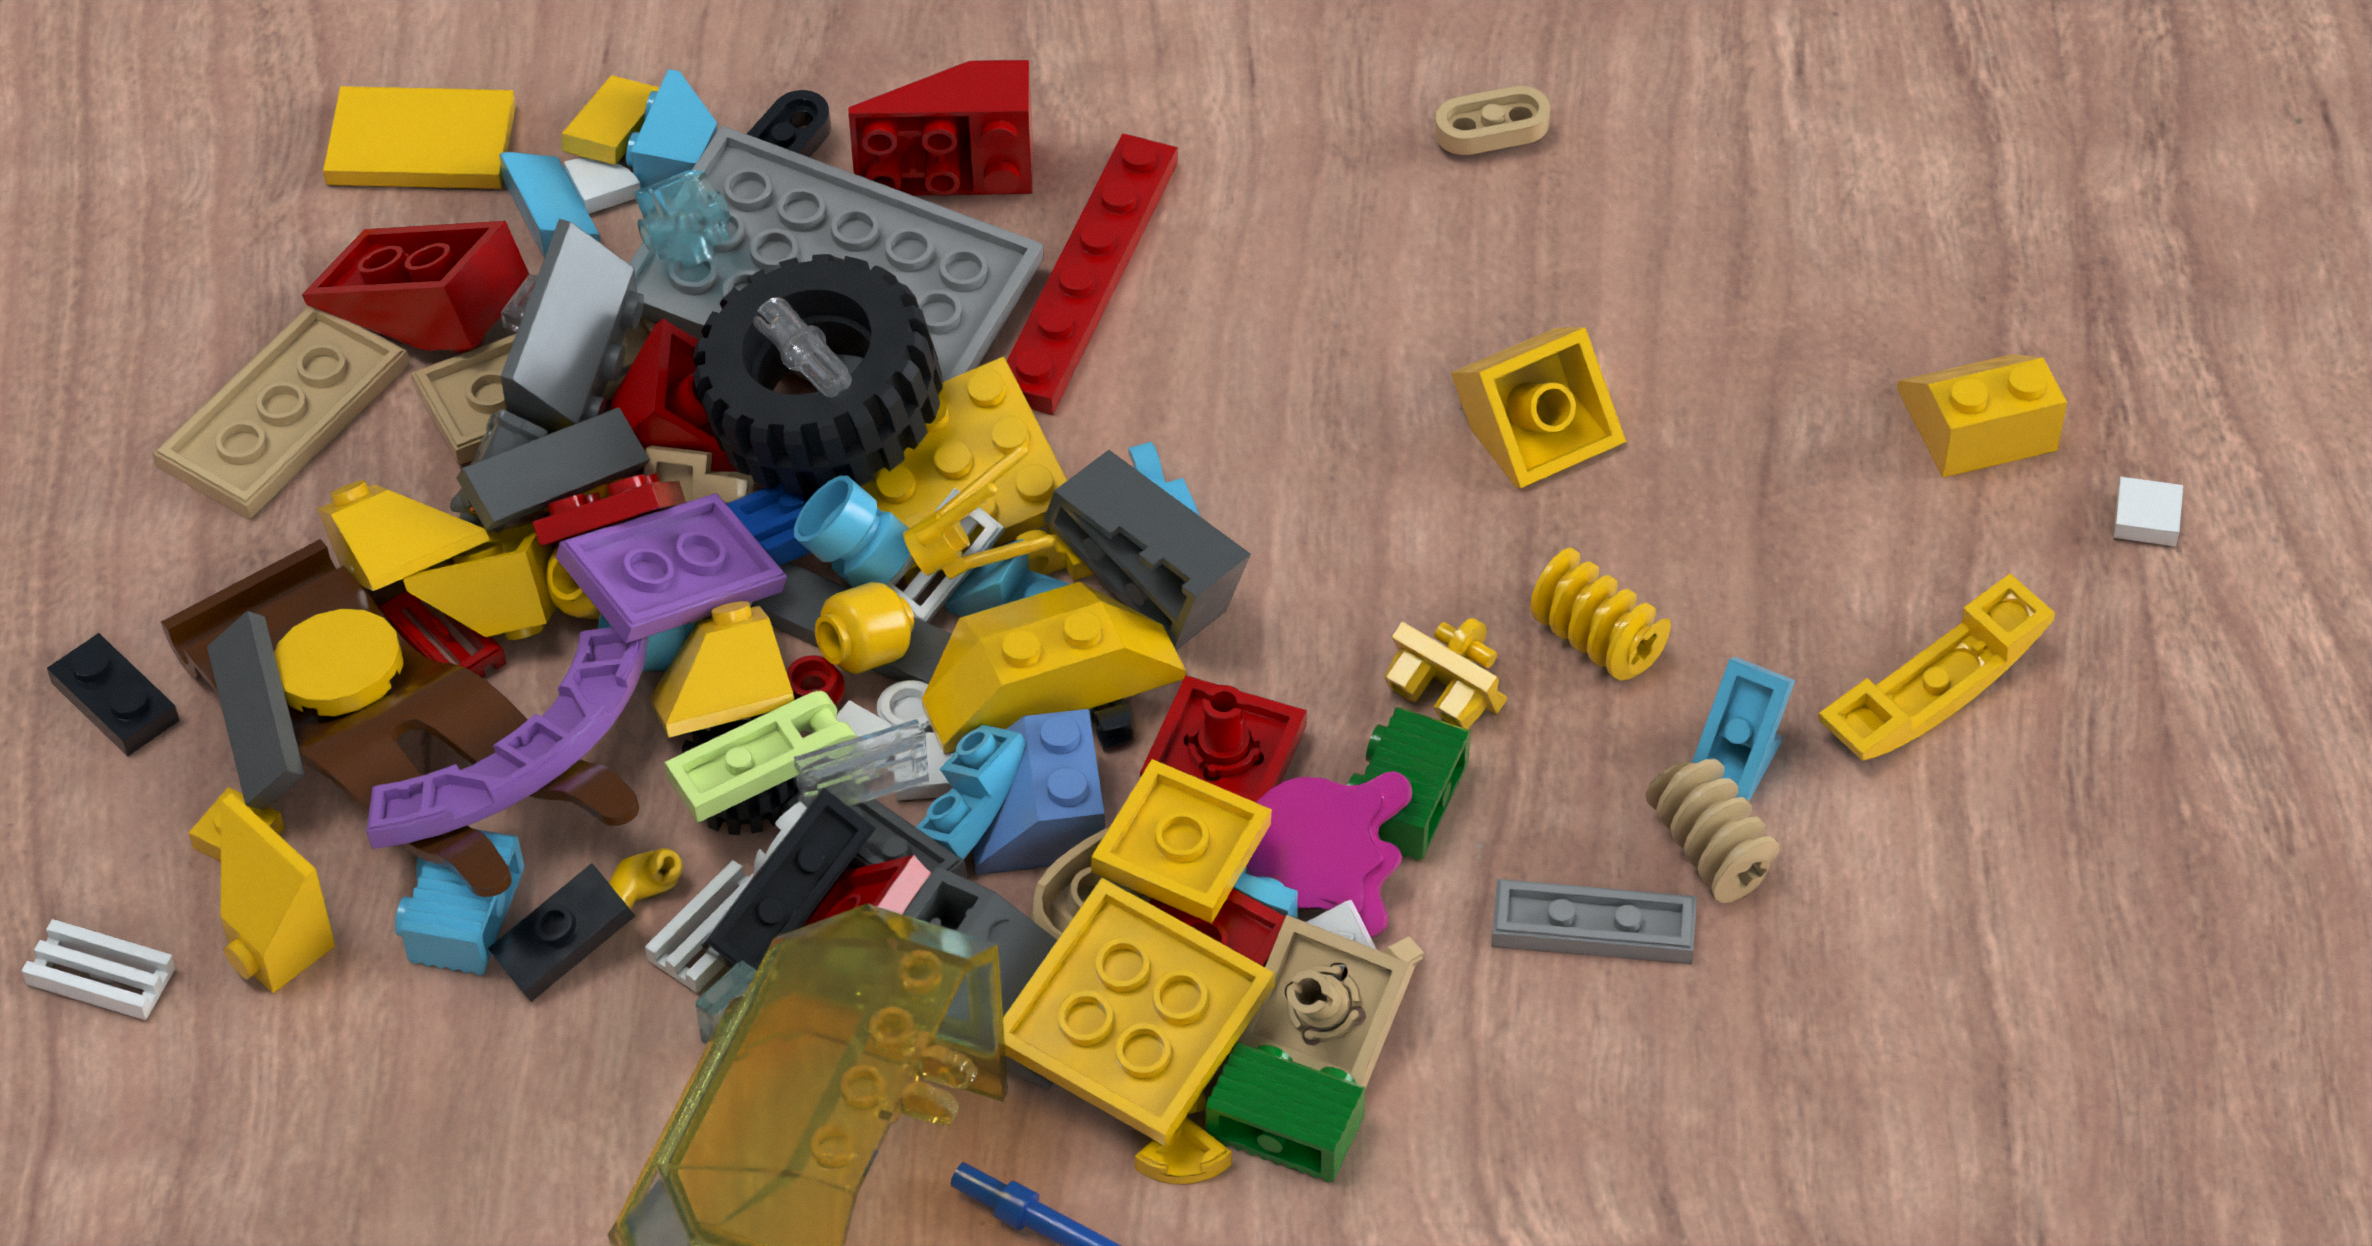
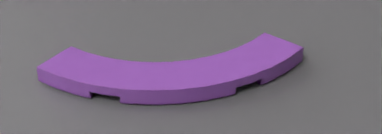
(526, 759)

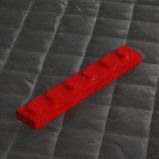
(1090, 269)

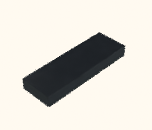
(790, 881)

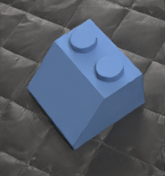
(1052, 797)

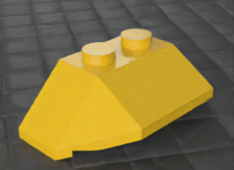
(1045, 657)

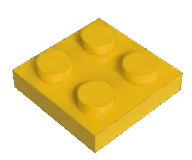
(1181, 841)

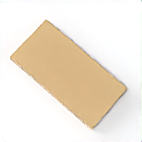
(469, 389)
(281, 410)

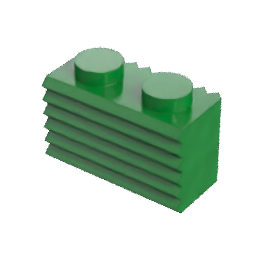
(1433, 761)
(1285, 1110)

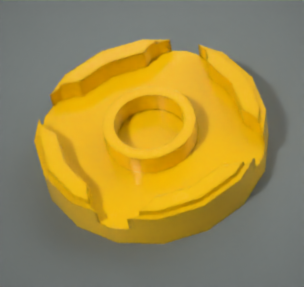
(338, 661)

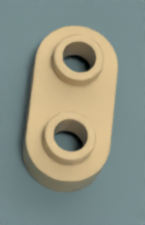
(1492, 120)

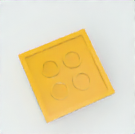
(976, 426)
(1134, 1011)

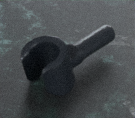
(1114, 724)

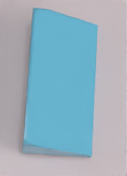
(543, 195)

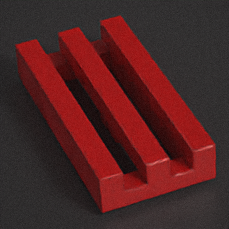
(488, 649)

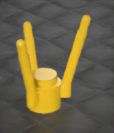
(940, 536)

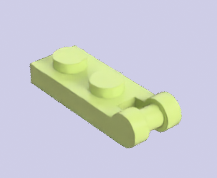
(754, 755)

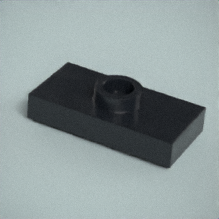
(561, 932)

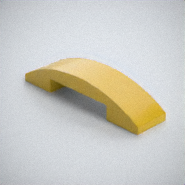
(1943, 676)

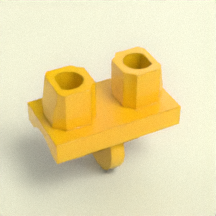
(1468, 687)

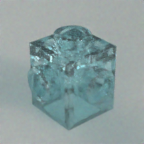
(683, 218)

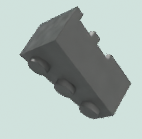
(1147, 546)

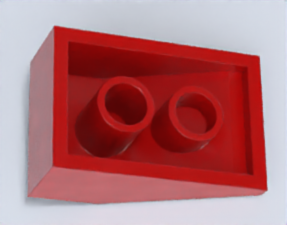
(424, 282)

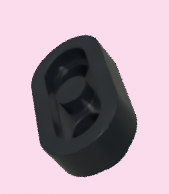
(789, 113)

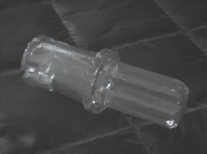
(802, 347)

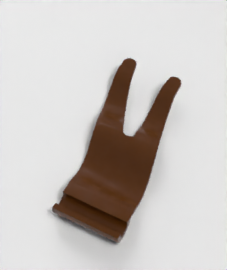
(361, 746)

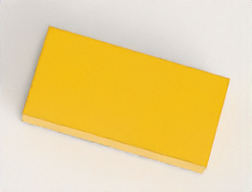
(608, 120)

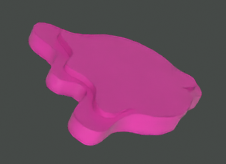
(1329, 842)

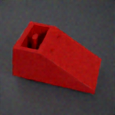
(950, 132)

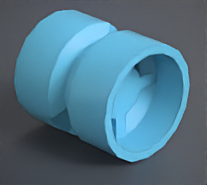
(851, 532)

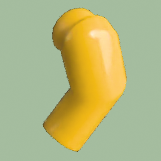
(646, 875)

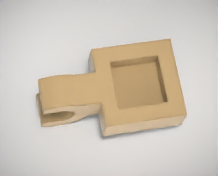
(695, 474)

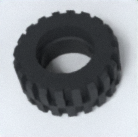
(812, 436)

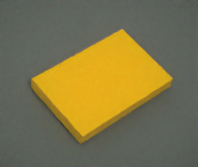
(419, 137)

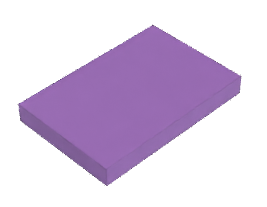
(670, 567)

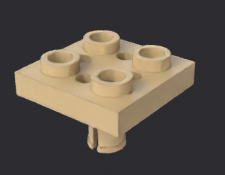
(1312, 998)

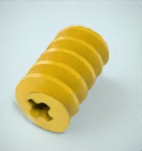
(1597, 617)

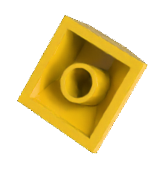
(390, 535)
(493, 585)
(722, 672)
(268, 901)

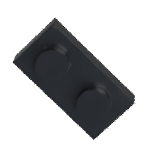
(113, 694)

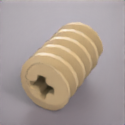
(1713, 827)

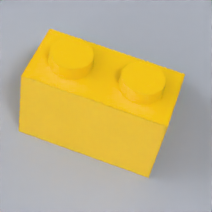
(1540, 405)
(1986, 412)

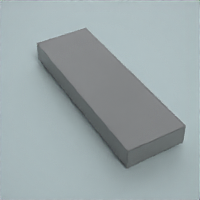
(1594, 921)

